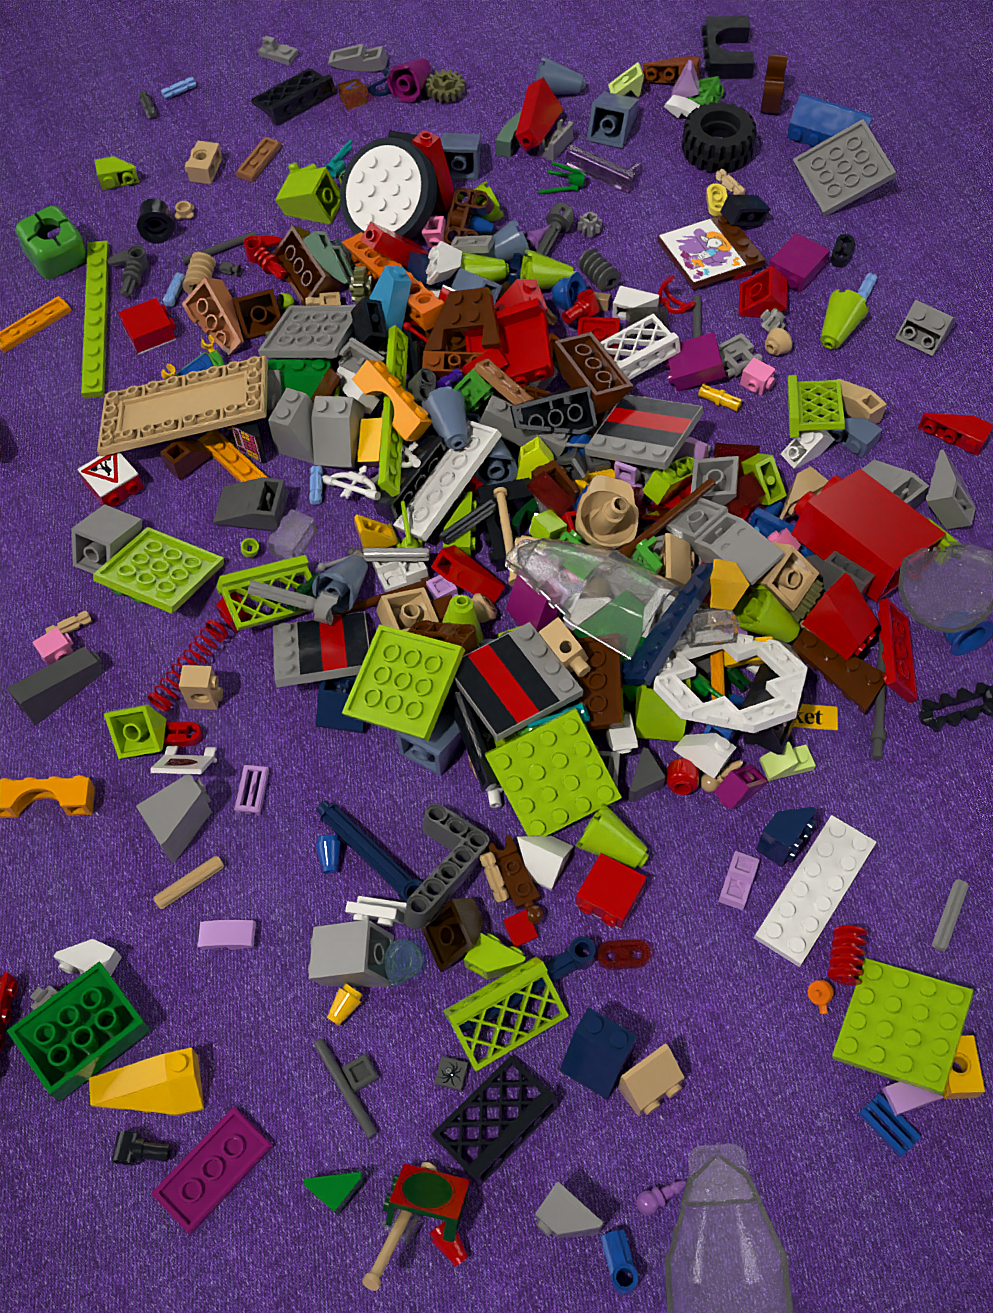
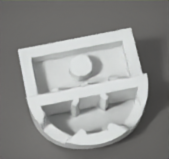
(384, 911)

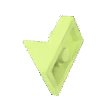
(629, 80)
(790, 763)

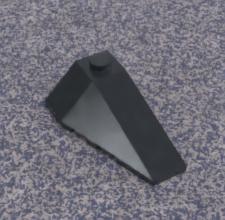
(559, 412)

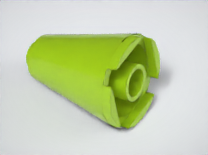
(484, 266)
(544, 269)
(842, 316)
(462, 611)
(765, 615)
(612, 838)

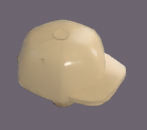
(607, 513)

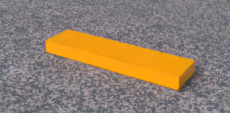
(33, 323)
(230, 457)

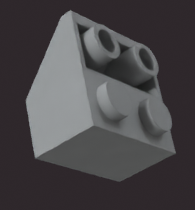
(925, 328)

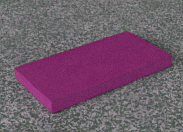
(211, 1170)

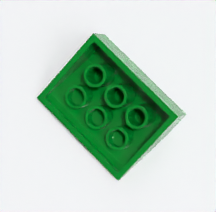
(78, 1031)

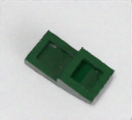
(524, 517)

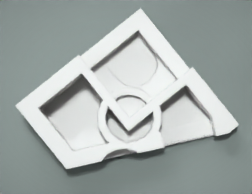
(399, 573)

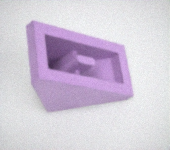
(687, 83)

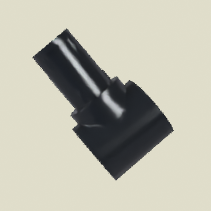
(132, 1148)

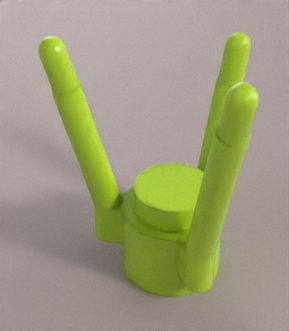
(409, 541)

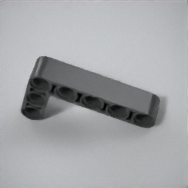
(466, 847)

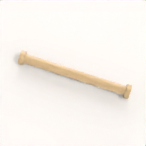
(501, 493)
(372, 1279)

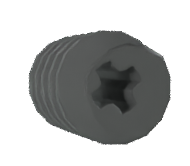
(599, 270)

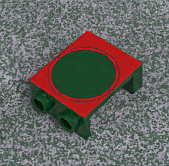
(428, 1195)

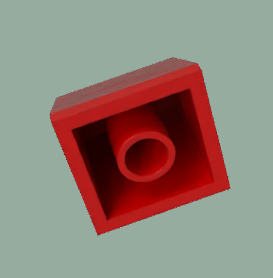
(520, 292)
(843, 618)

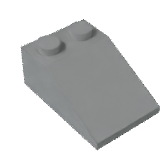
(336, 430)

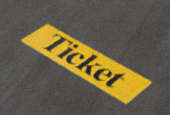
(817, 717)

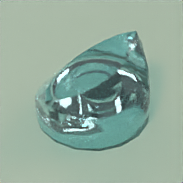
(402, 961)

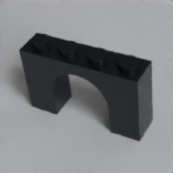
(725, 63)
(516, 498)

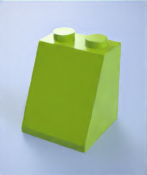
(310, 196)
(654, 717)

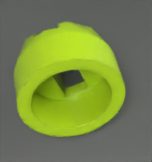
(285, 300)
(244, 546)

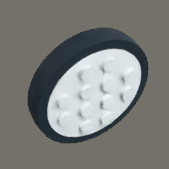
(389, 186)

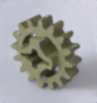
(445, 85)
(361, 284)
(808, 602)

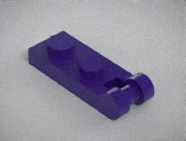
(454, 376)

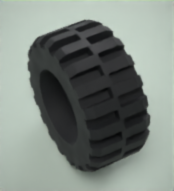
(714, 121)

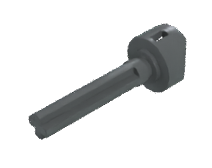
(558, 223)

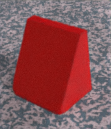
(519, 929)

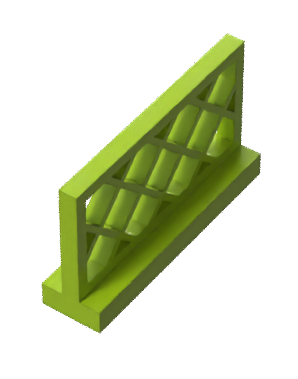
(798, 405)
(264, 574)
(492, 994)

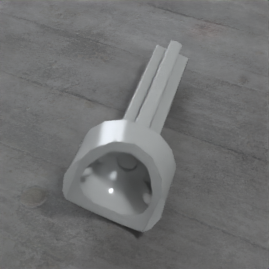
(321, 606)

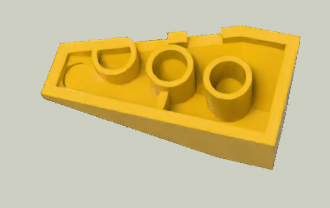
(157, 1085)

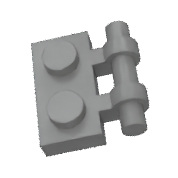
(734, 349)

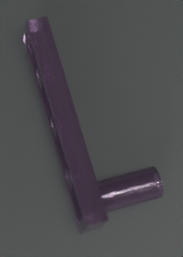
(603, 169)

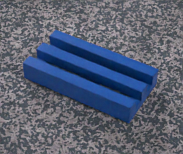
(899, 1120)

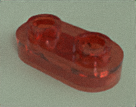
(622, 952)

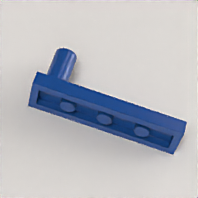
(768, 523)

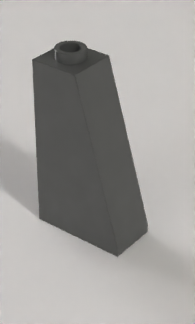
(55, 684)

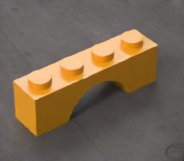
(409, 418)
(73, 794)

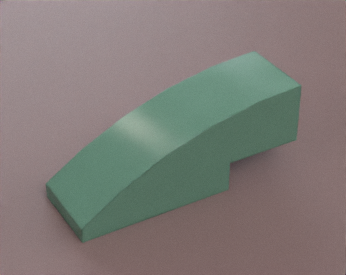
(506, 139)
(329, 256)

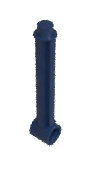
(368, 850)
(557, 968)

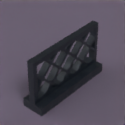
(294, 103)
(474, 740)
(516, 1131)

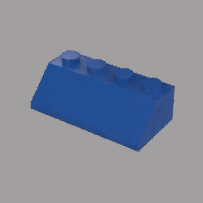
(819, 120)

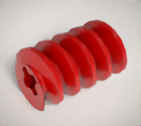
(845, 954)

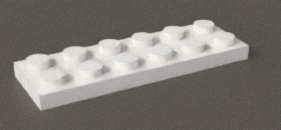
(447, 481)
(815, 891)

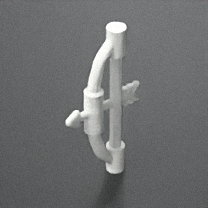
(413, 459)
(355, 477)

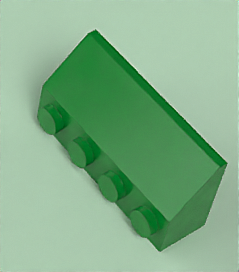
(301, 374)

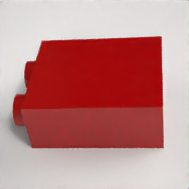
(865, 526)

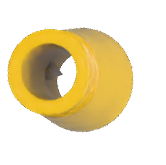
(344, 1004)

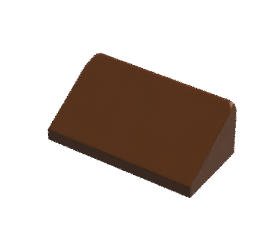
(328, 384)

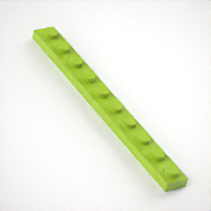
(95, 320)
(391, 440)

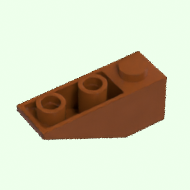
(669, 69)
(443, 363)

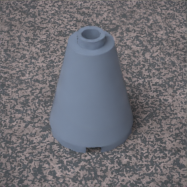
(560, 78)
(507, 242)
(448, 415)
(497, 466)
(344, 580)

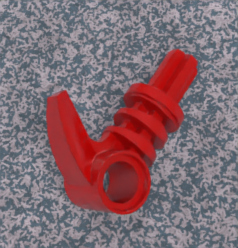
(257, 253)

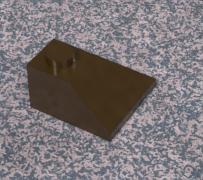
(453, 931)

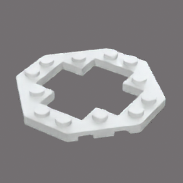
(720, 711)

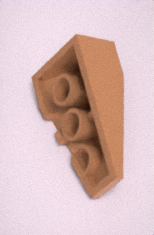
(214, 311)

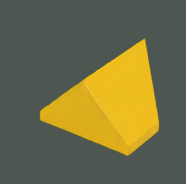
(374, 533)
(727, 585)

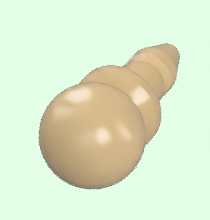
(709, 784)

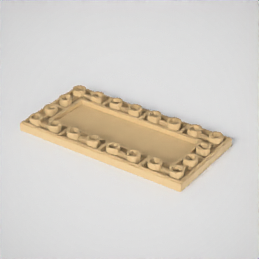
(184, 405)

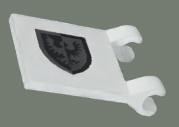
(184, 763)

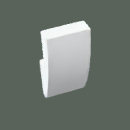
(680, 105)

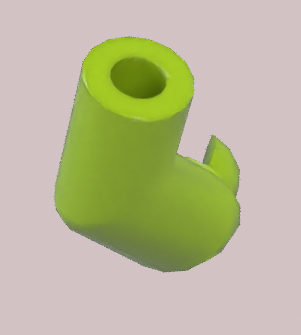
(293, 167)

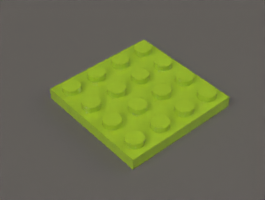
(159, 570)
(403, 682)
(553, 775)
(904, 1026)

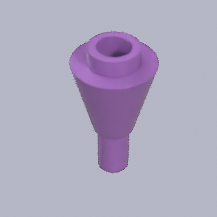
(535, 237)

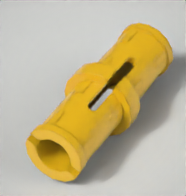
(719, 397)

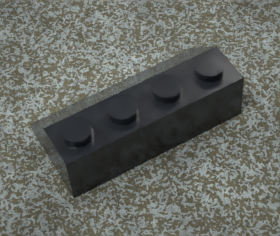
(412, 478)
(774, 737)

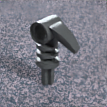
(136, 264)

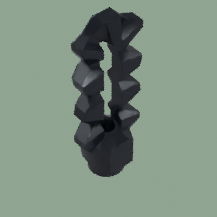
(954, 719)

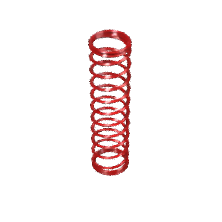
(210, 629)

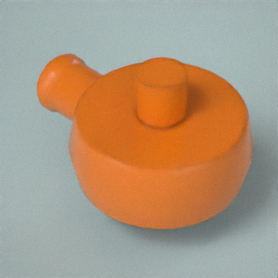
(820, 993)

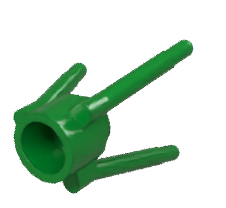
(575, 177)
(702, 686)

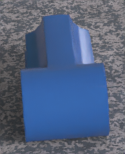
(619, 1260)

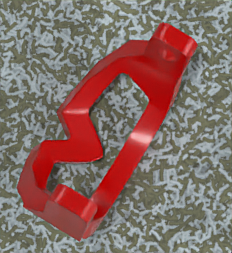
(683, 306)

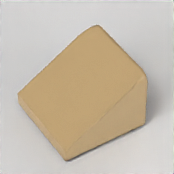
(603, 300)

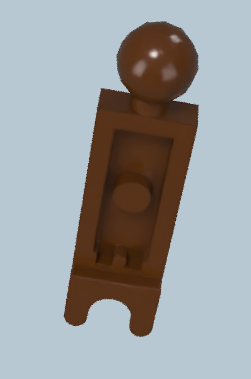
(517, 880)

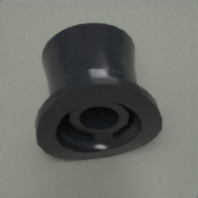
(154, 221)

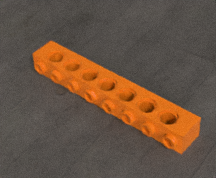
(421, 303)

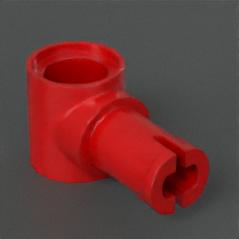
(584, 306)

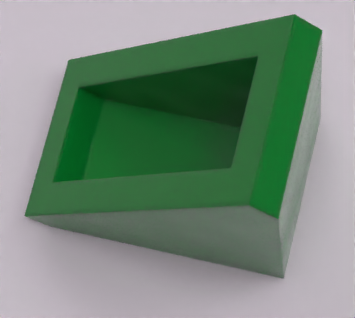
(335, 1190)

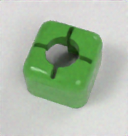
(45, 254)

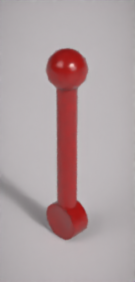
(407, 326)

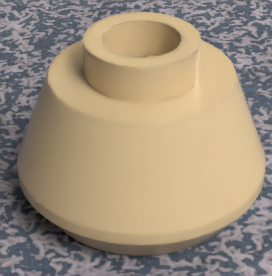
(778, 341)
(484, 608)

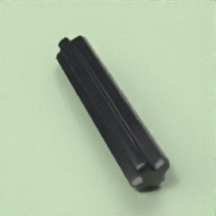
(468, 521)

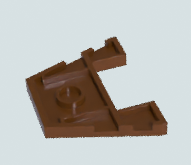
(465, 312)

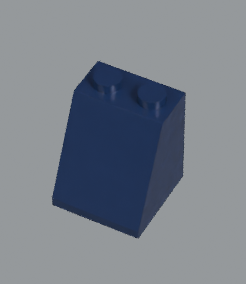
(598, 1053)

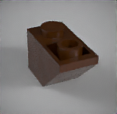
(184, 456)

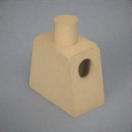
(565, 647)

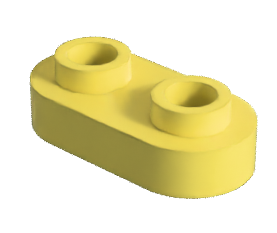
(715, 196)

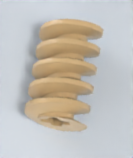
(200, 266)

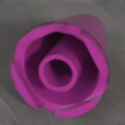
(408, 79)

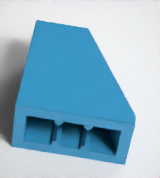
(393, 294)

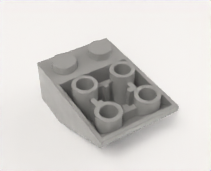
(899, 481)
(949, 495)
(738, 542)

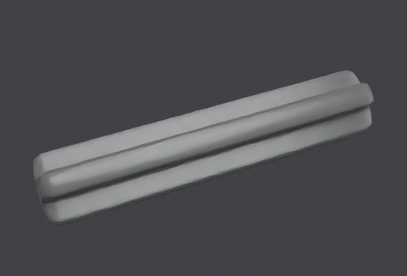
(396, 554)
(950, 915)

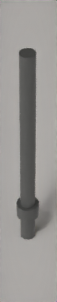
(878, 734)

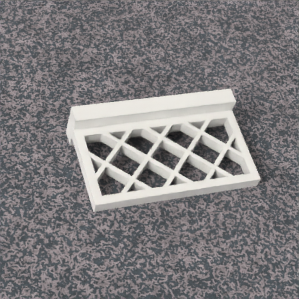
(648, 357)

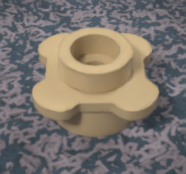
(184, 210)

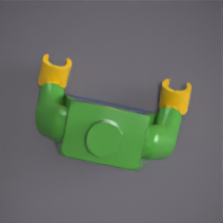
(201, 363)

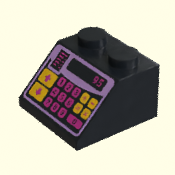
(248, 440)

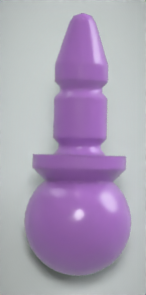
(649, 1201)

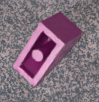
(740, 786)

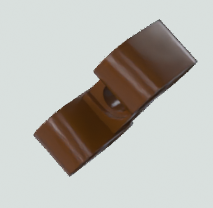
(774, 83)
(461, 213)
(457, 634)

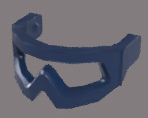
(372, 87)
(516, 264)

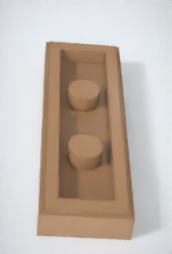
(258, 159)
(501, 382)

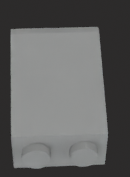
(292, 426)
(102, 536)
(176, 814)
(349, 954)

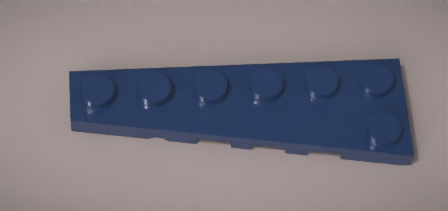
(667, 631)

